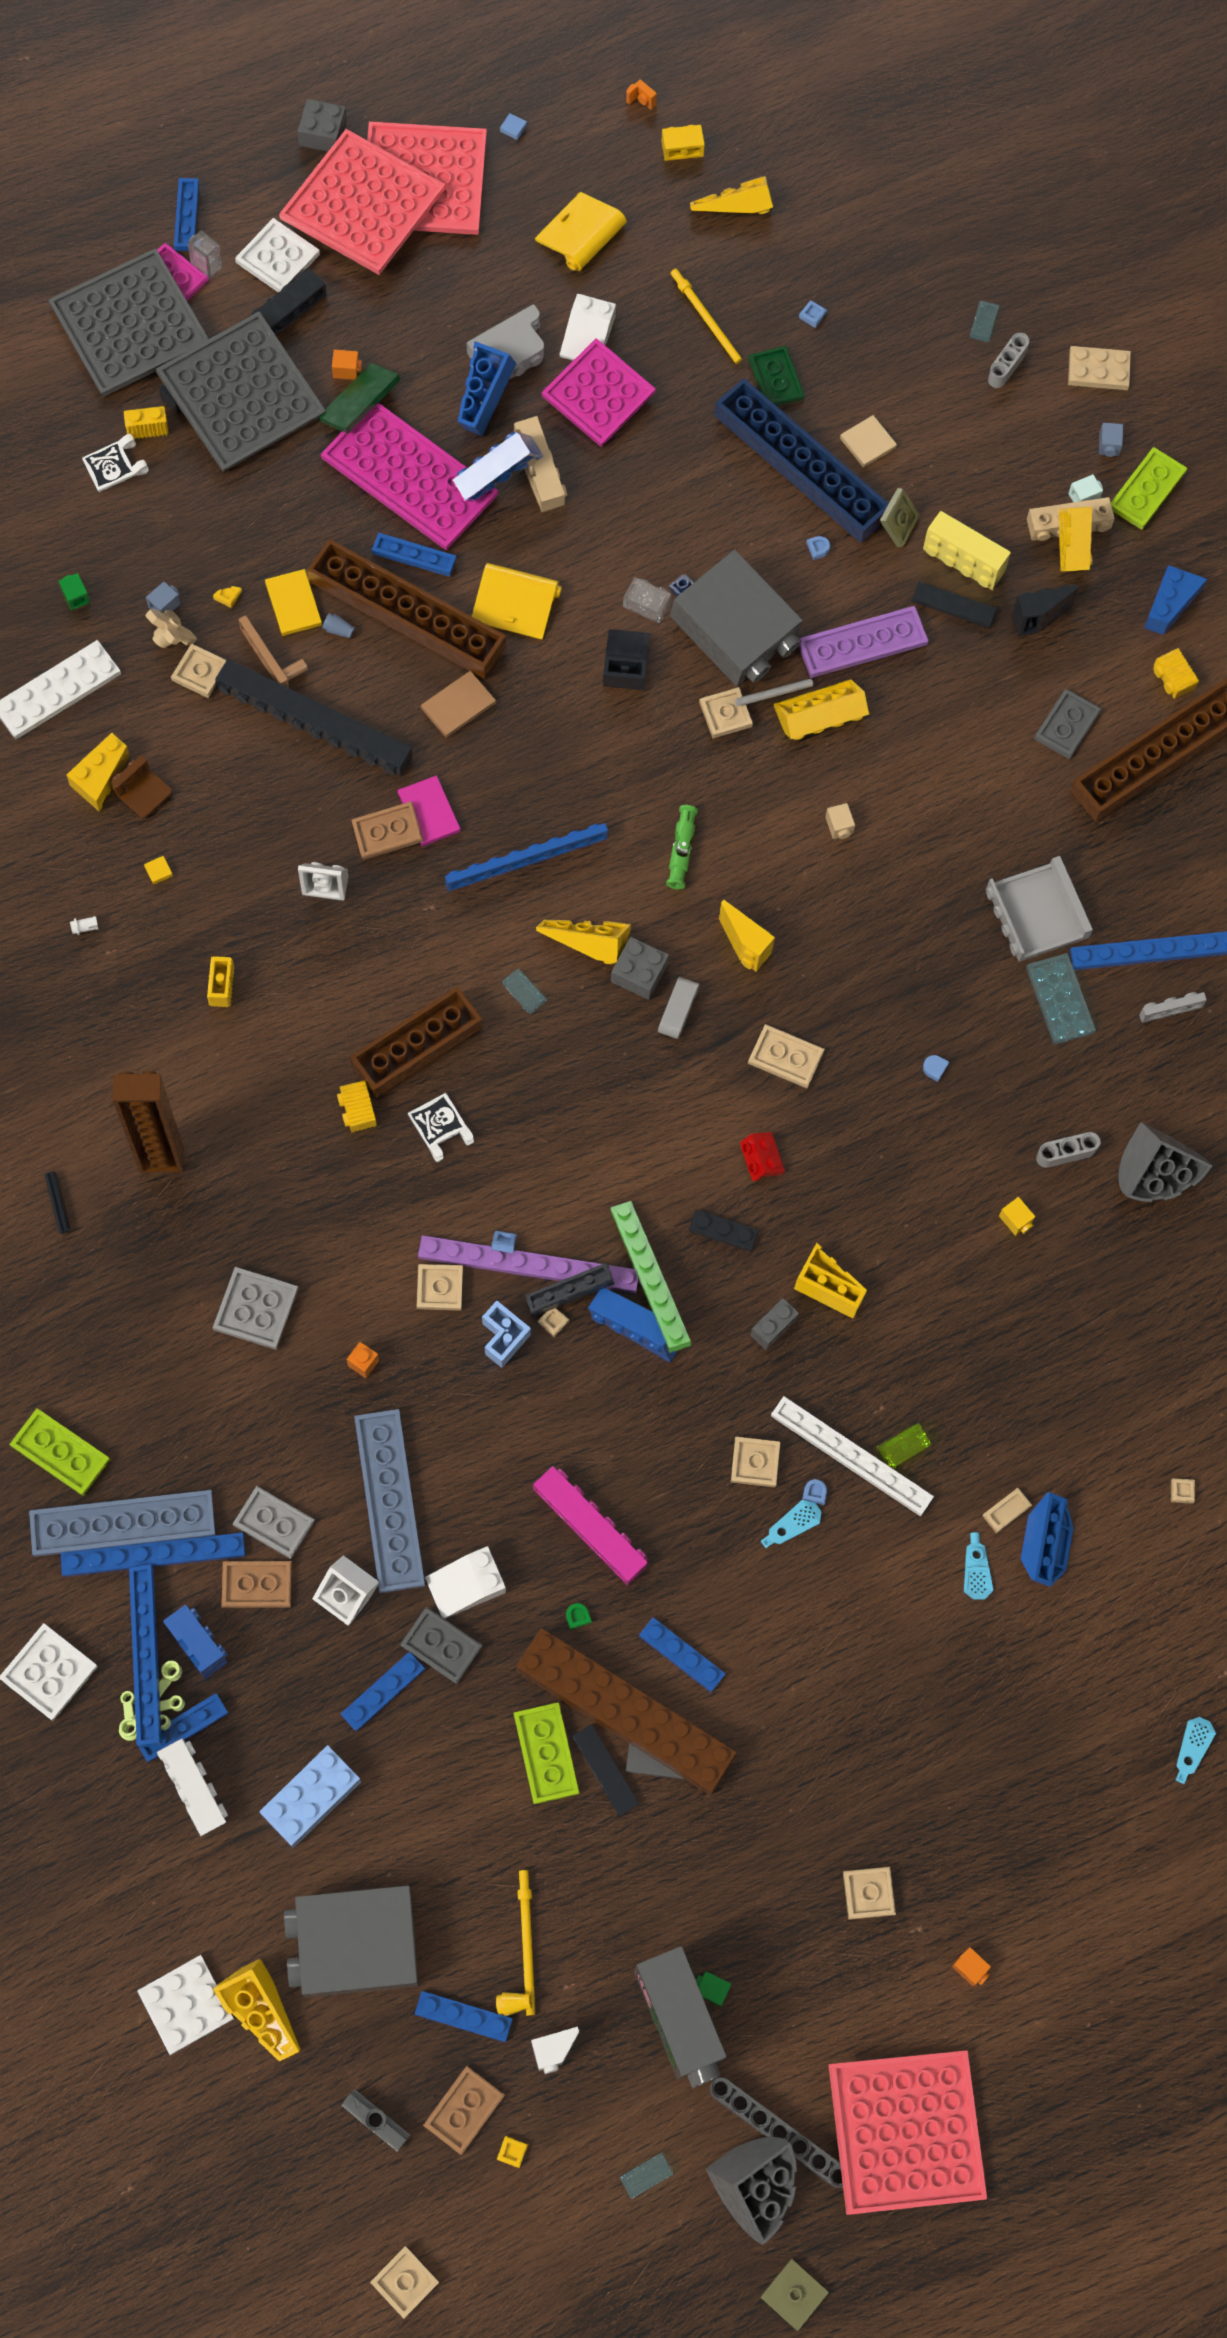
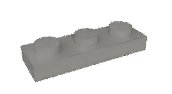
(1172, 1006)

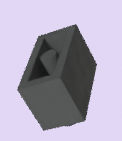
(774, 1324)

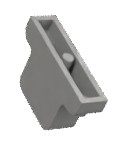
(516, 338)

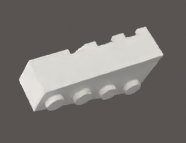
(192, 1786)

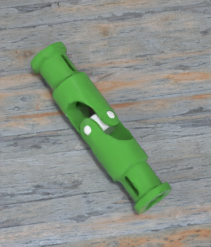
(683, 834)

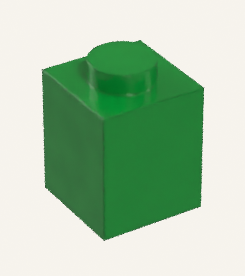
(74, 591)
(713, 1988)

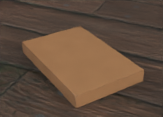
(458, 704)
(387, 830)
(256, 1584)
(464, 2110)

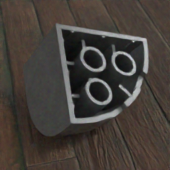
(1158, 1166)
(756, 2184)

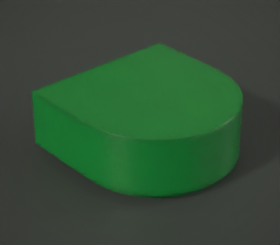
(577, 1616)

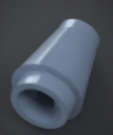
(336, 625)

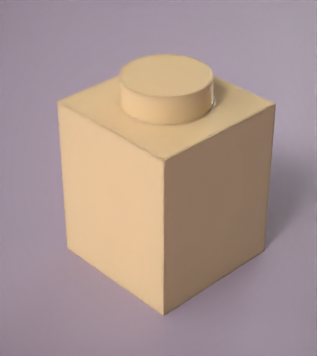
(840, 821)

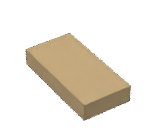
(1007, 1510)

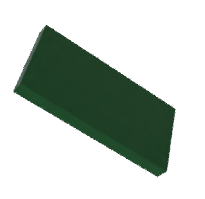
(359, 398)

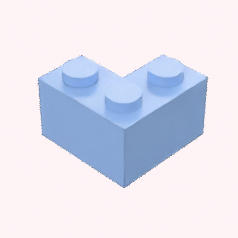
(508, 1331)

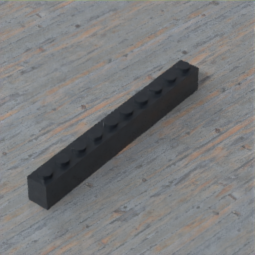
(279, 311)
(313, 717)

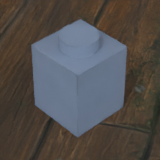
(1110, 439)
(163, 598)

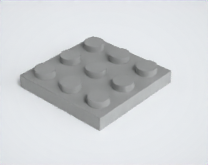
(255, 1308)

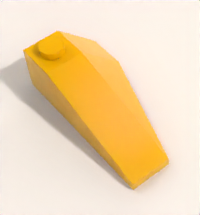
(749, 198)
(597, 941)
(256, 2003)

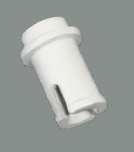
(83, 925)

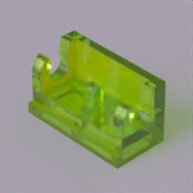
(904, 1445)

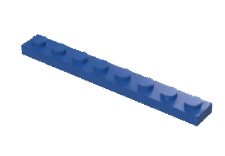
(519, 859)
(1149, 950)
(154, 1553)
(145, 1656)

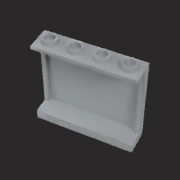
(1039, 910)

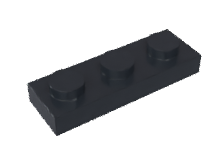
(723, 1230)

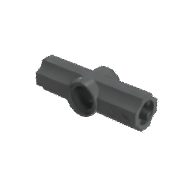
(363, 2109)

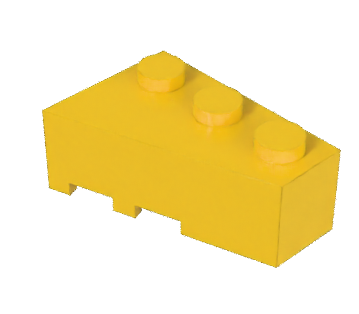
(1075, 538)
(95, 772)
(830, 1284)

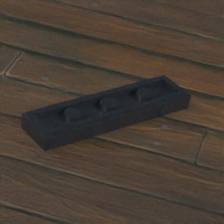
(954, 604)
(570, 1289)
(605, 1770)

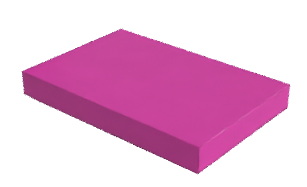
(185, 274)
(431, 808)

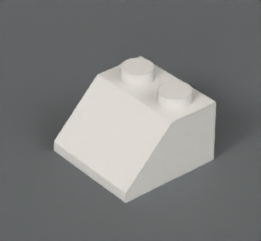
(345, 1590)
(552, 2049)

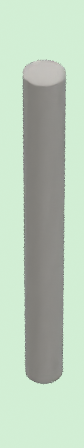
(773, 692)

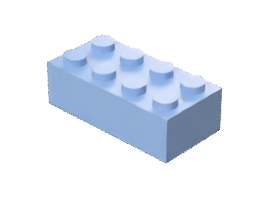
(310, 1796)

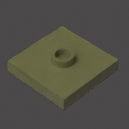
(899, 517)
(794, 2294)

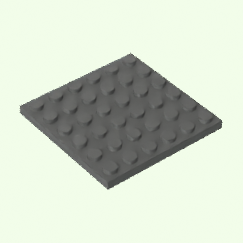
(128, 322)
(240, 391)

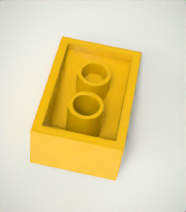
(748, 939)

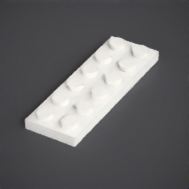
(57, 689)

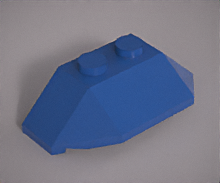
(1047, 1540)

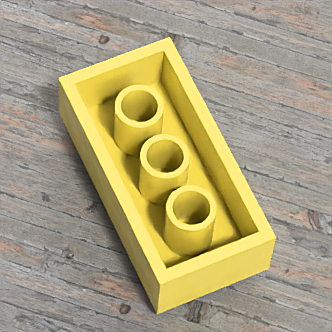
(966, 550)

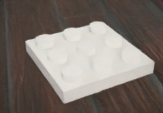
(277, 255)
(48, 1672)
(184, 2005)

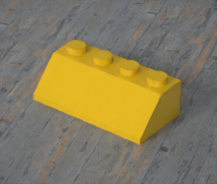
(822, 709)

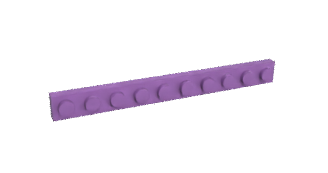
(517, 1262)

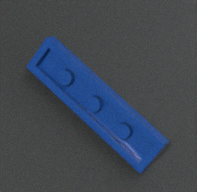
(186, 212)
(414, 554)
(682, 1655)
(382, 1691)
(188, 1725)
(463, 2016)

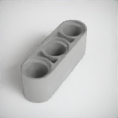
(1010, 352)
(678, 1008)
(1075, 1142)

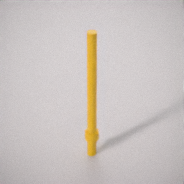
(685, 287)
(524, 1896)

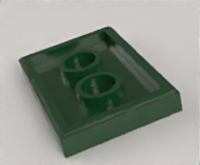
(776, 376)

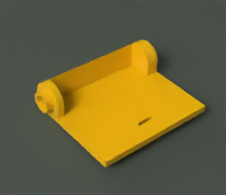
(582, 230)
(515, 600)

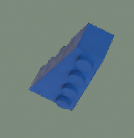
(484, 387)
(631, 1321)

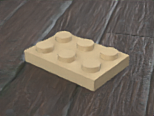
(1099, 368)

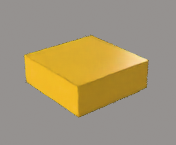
(158, 870)
(512, 2152)

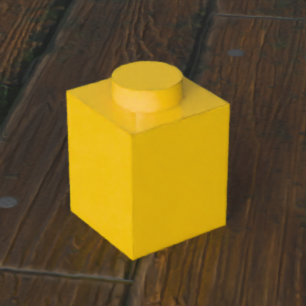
(1017, 1216)

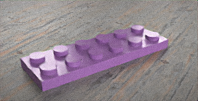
(862, 642)

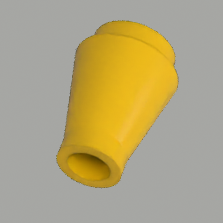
(512, 2002)

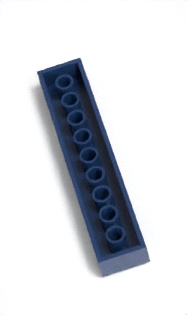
(801, 460)

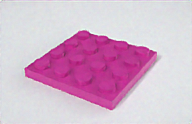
(598, 392)

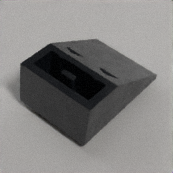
(1041, 608)
(626, 659)

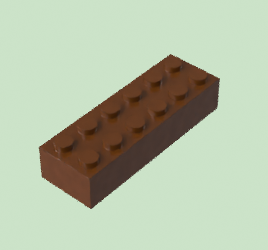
(416, 1042)

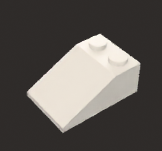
(587, 321)
(323, 880)
(466, 1583)

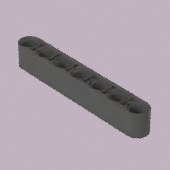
(767, 2130)

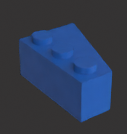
(1173, 597)
(196, 1641)

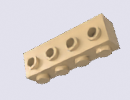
(1044, 521)

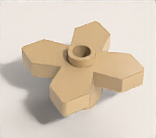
(169, 629)

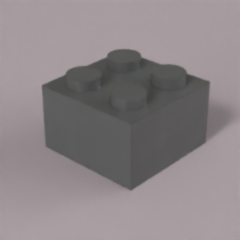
(321, 125)
(639, 968)

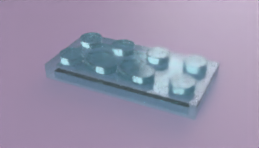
(1060, 998)

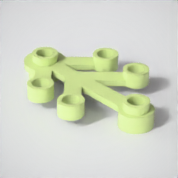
(130, 1720)

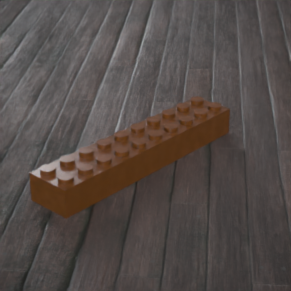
(406, 608)
(1153, 754)
(148, 1122)
(625, 1711)

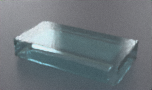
(984, 321)
(524, 991)
(646, 2175)

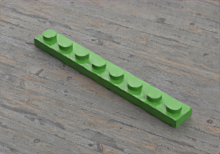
(650, 1277)

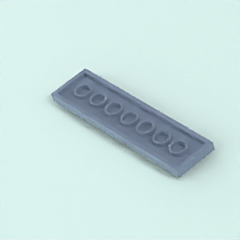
(389, 1501)
(122, 1523)

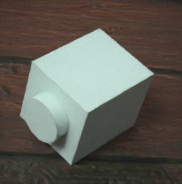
(1086, 489)

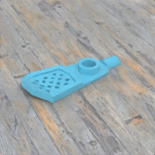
(791, 1526)
(977, 1566)
(1191, 1749)

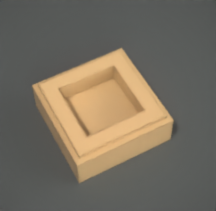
(553, 1321)
(1182, 1490)

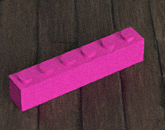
(590, 1525)

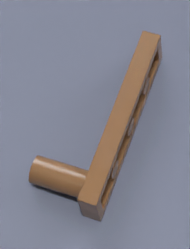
(278, 675)

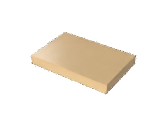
(786, 1056)

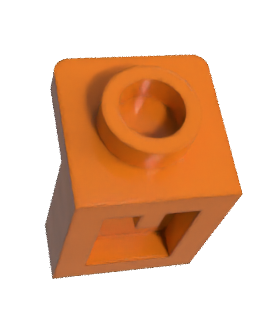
(644, 94)

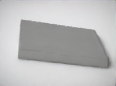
(273, 1522)

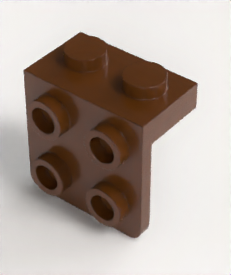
(140, 787)

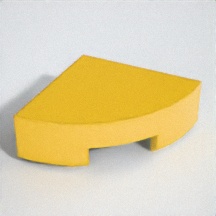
(228, 596)

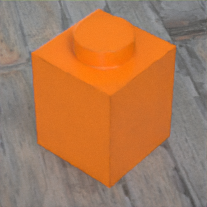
(346, 364)
(362, 1360)
(972, 1967)

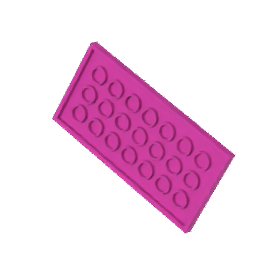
(406, 475)

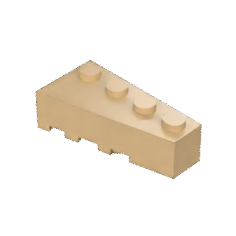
(542, 473)

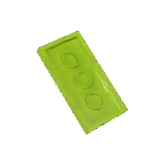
(1147, 488)
(60, 1452)
(546, 1753)

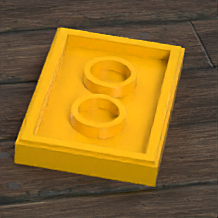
(293, 602)

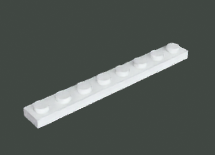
(852, 1456)

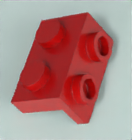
(761, 1155)

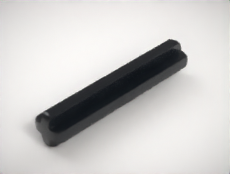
(57, 1202)

